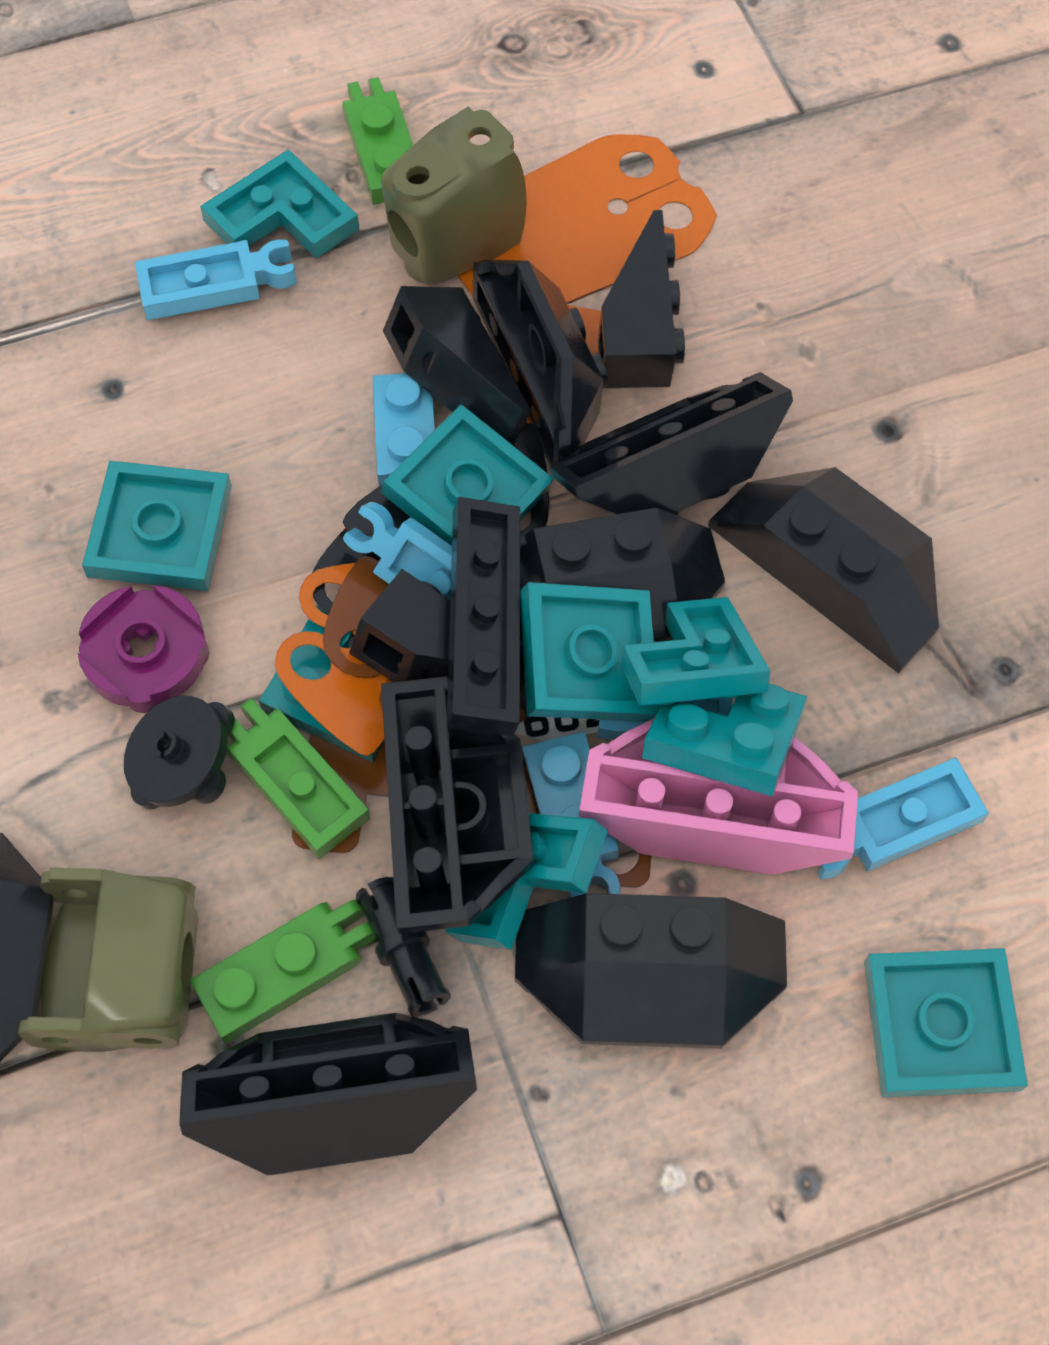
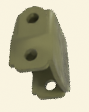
(455, 198)
(115, 962)

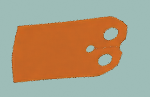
(568, 219)

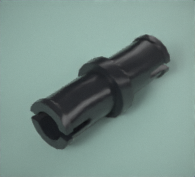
(404, 952)

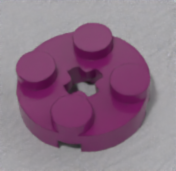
(142, 614)

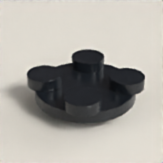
(178, 753)

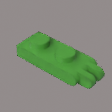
(376, 132)
(295, 779)
(281, 968)

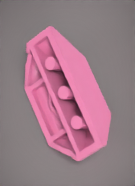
(717, 823)

